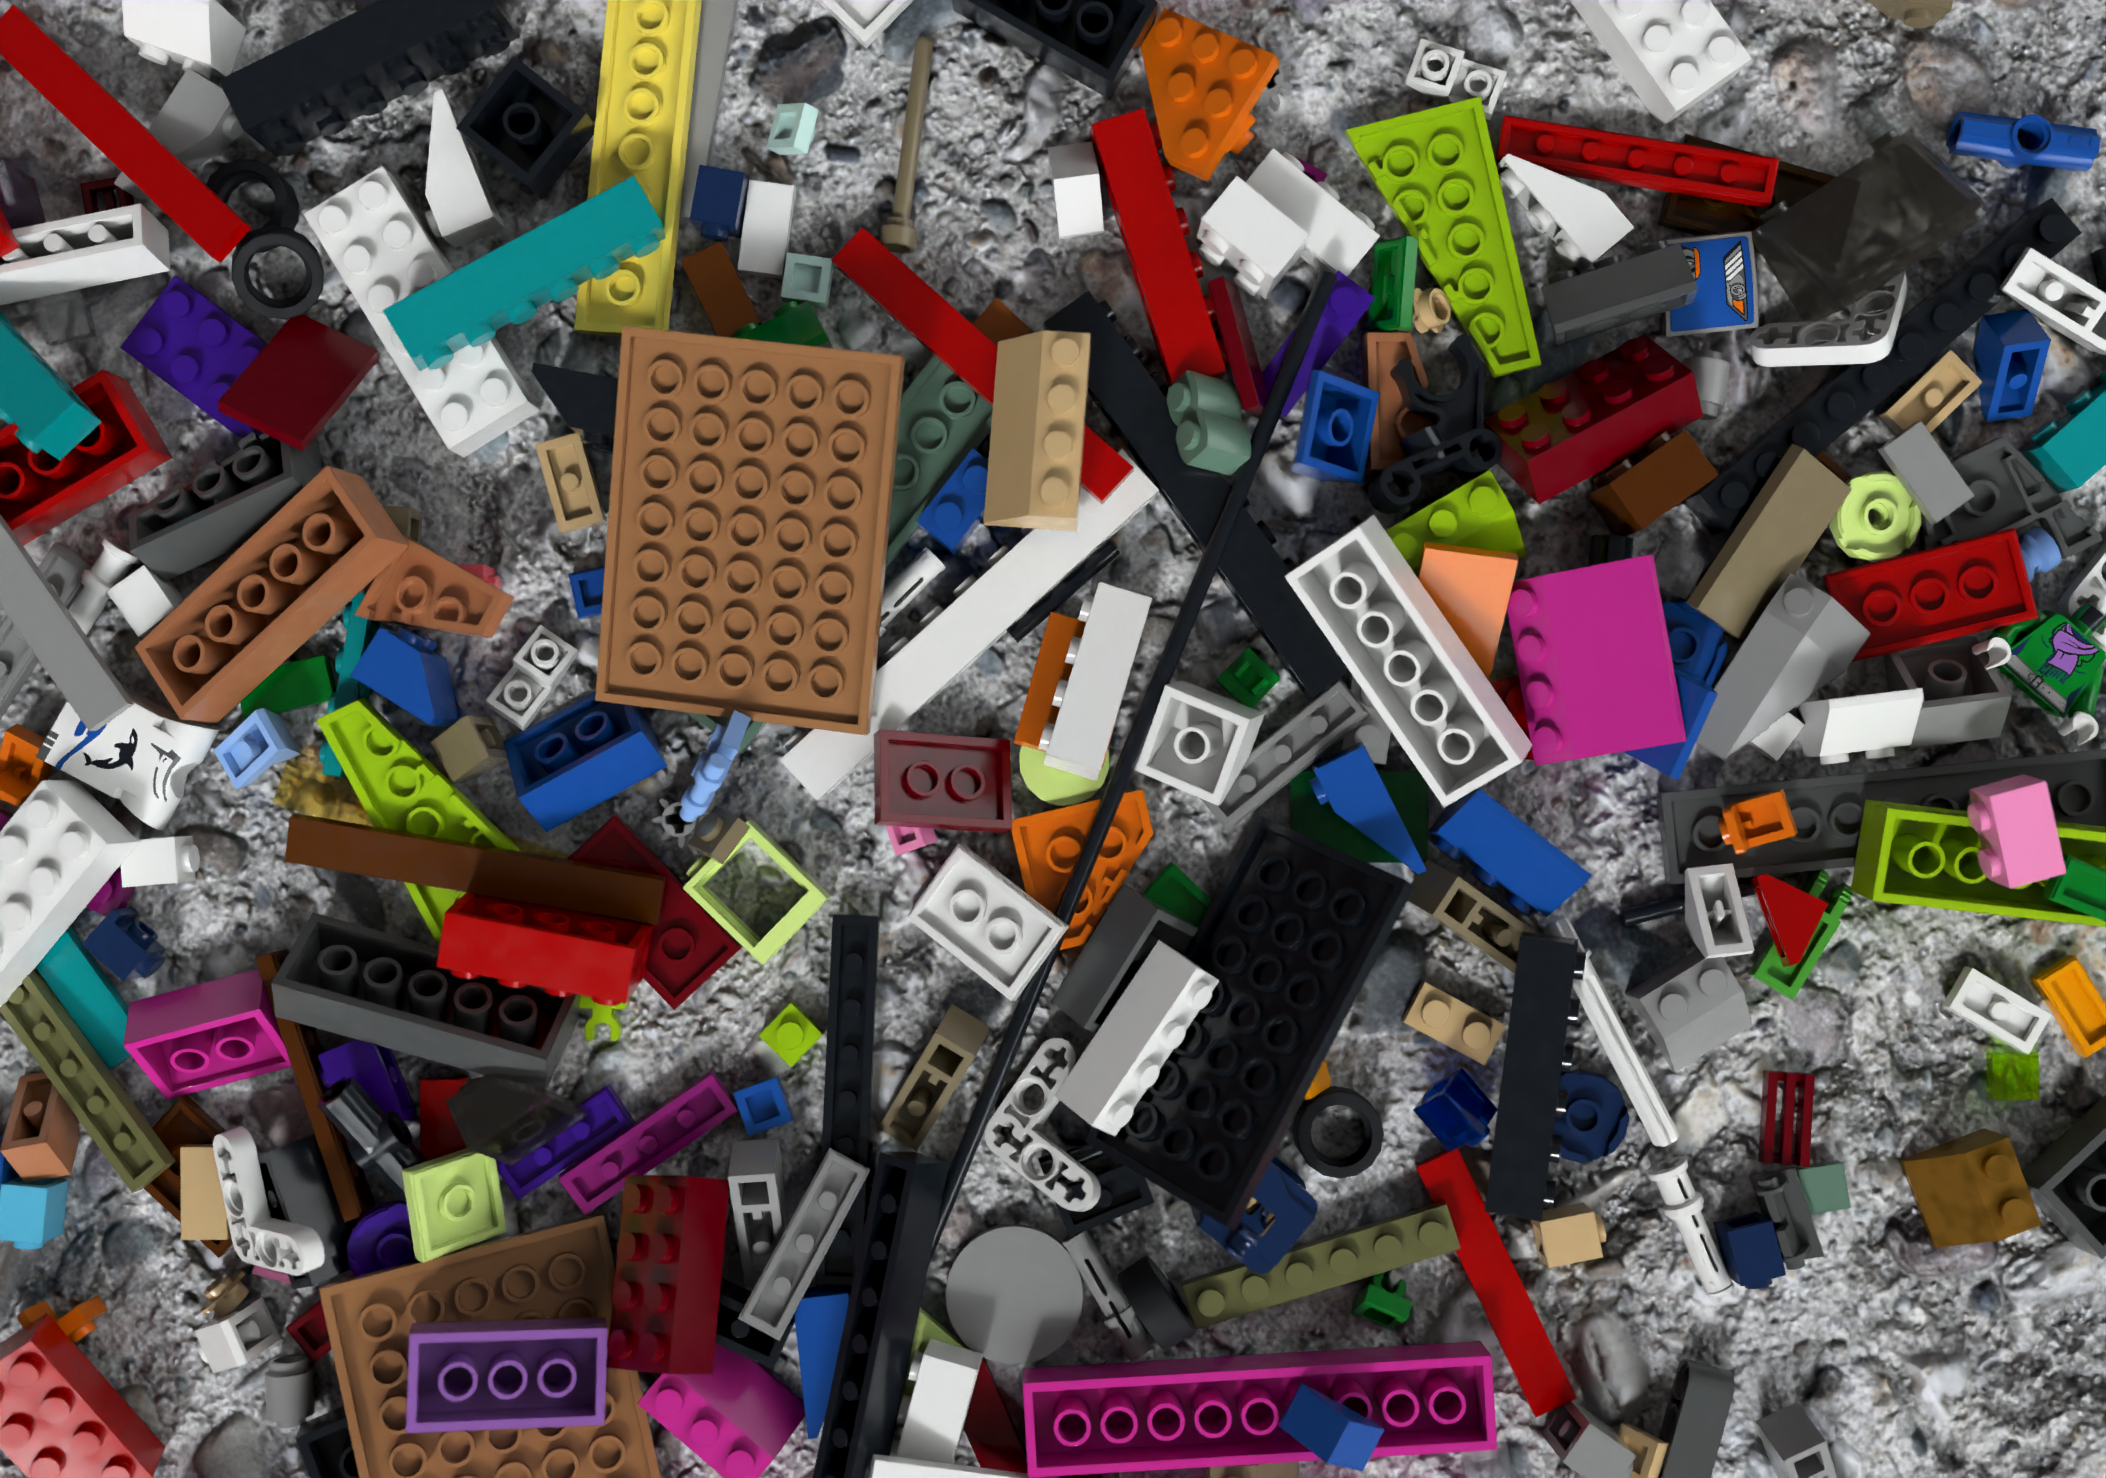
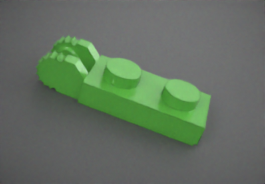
(1790, 979)

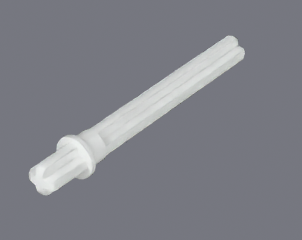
(1618, 1045)

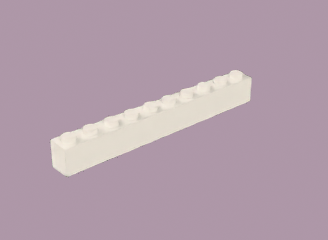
(965, 630)

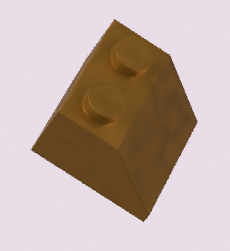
(1971, 1190)

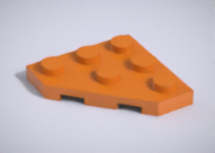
(1201, 89)
(1051, 843)

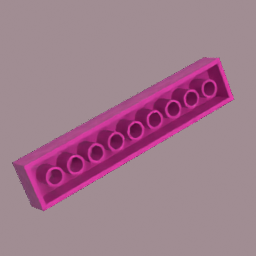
(1232, 1405)

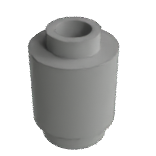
(1710, 379)
(289, 1390)

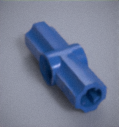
(2047, 142)

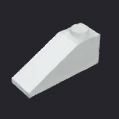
(455, 182)
(2059, 299)

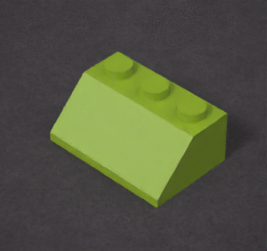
(1467, 517)

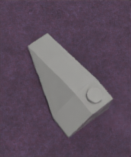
(1785, 659)

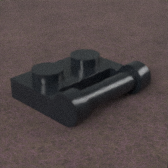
(1120, 1191)

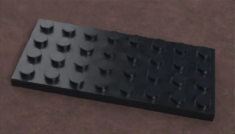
(1290, 956)

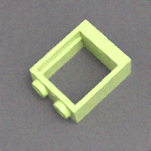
(761, 949)

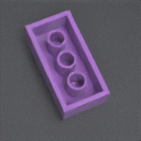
(506, 1374)

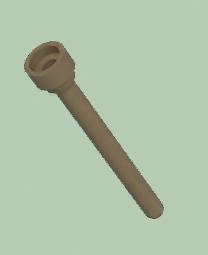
(898, 232)

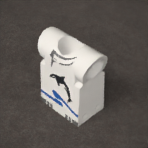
(134, 757)

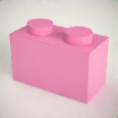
(2016, 831)

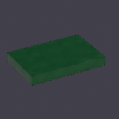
(1320, 822)

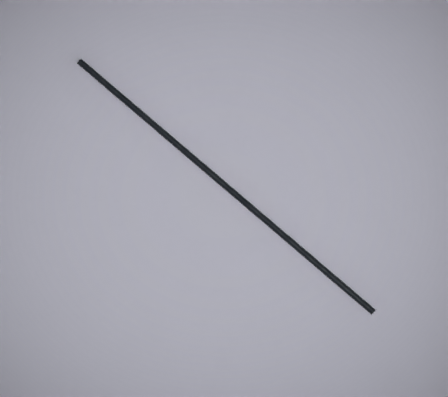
(1136, 739)

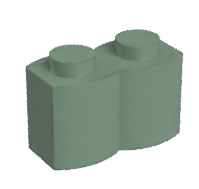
(1208, 423)

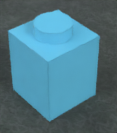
(32, 1211)

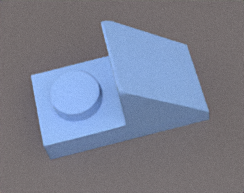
(256, 747)

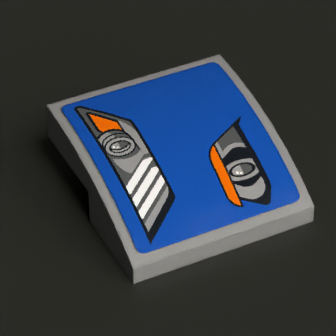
(1725, 284)

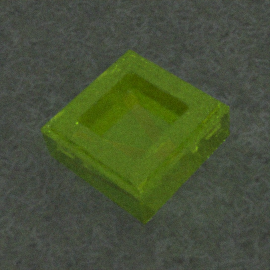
(2012, 1076)

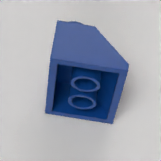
(581, 758)
(1507, 854)

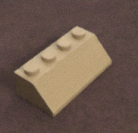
(1038, 431)

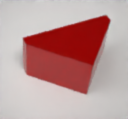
(1789, 916)

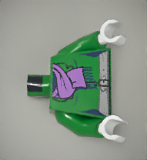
(2053, 664)

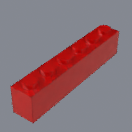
(1157, 246)

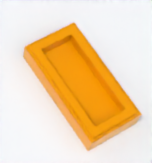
(2074, 1004)

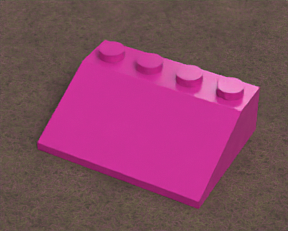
(1595, 661)

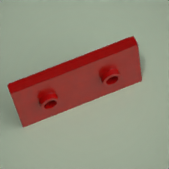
(1936, 593)

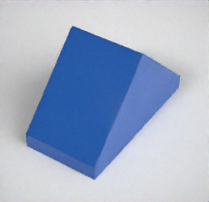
(1330, 1429)

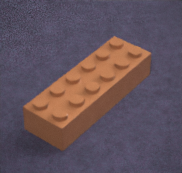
(271, 595)

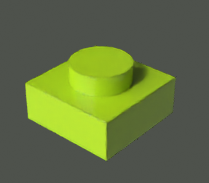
(791, 1034)

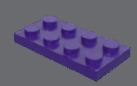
(195, 348)

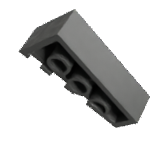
(220, 505)

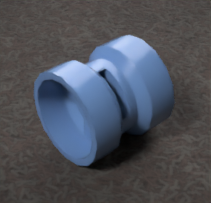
(2038, 551)

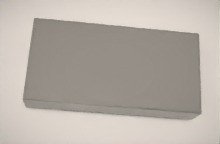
(1925, 472)

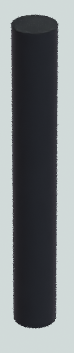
(1063, 590)
(1668, 906)

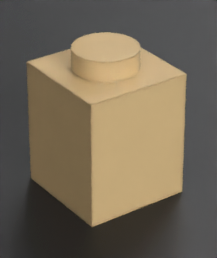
(1568, 1235)

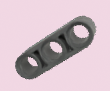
(1695, 1419)

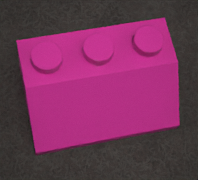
(206, 1035)
(727, 1417)

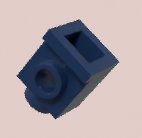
(126, 945)

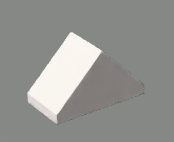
(1076, 190)
(1716, 912)

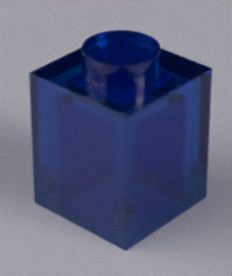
(1456, 1111)

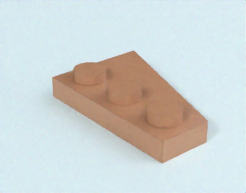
(1392, 419)
(434, 594)

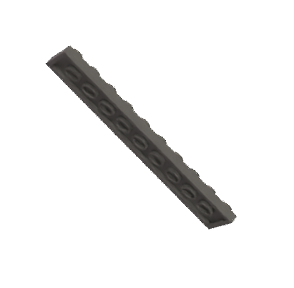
(1832, 808)

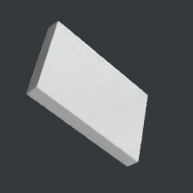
(987, 922)

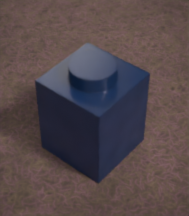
(719, 203)
(1750, 1250)

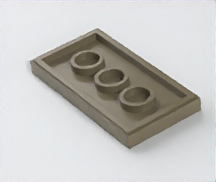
(1769, 542)

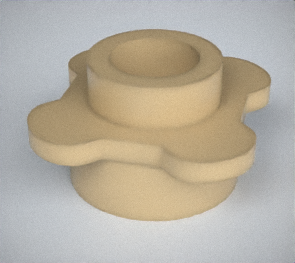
(1430, 310)
(225, 1294)

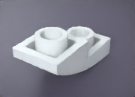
(1450, 78)
(532, 678)

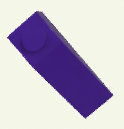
(1341, 314)

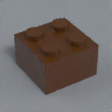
(1658, 480)

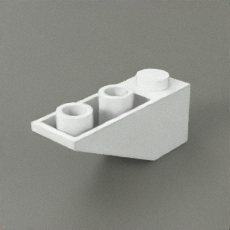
(1573, 214)

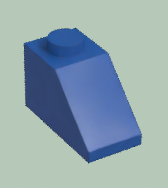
(2010, 363)

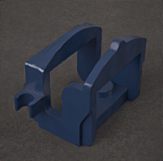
(1273, 1226)

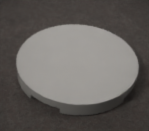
(1014, 1294)

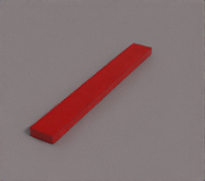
(120, 135)
(956, 342)

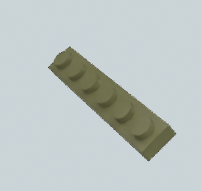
(86, 1083)
(1323, 1265)

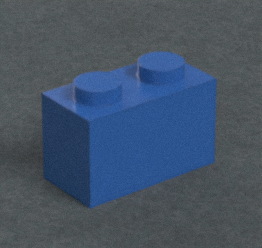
(958, 505)

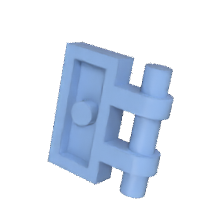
(712, 768)

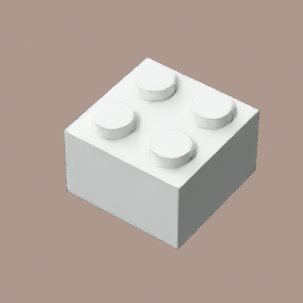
(1250, 238)

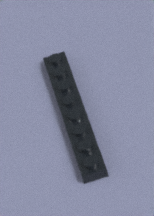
(849, 1074)

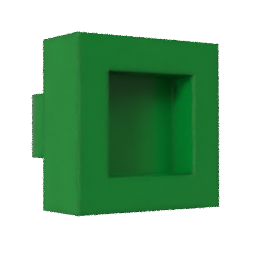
(1248, 678)
(1381, 1306)

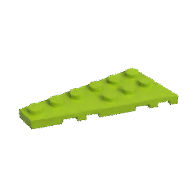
(1447, 193)
(405, 794)

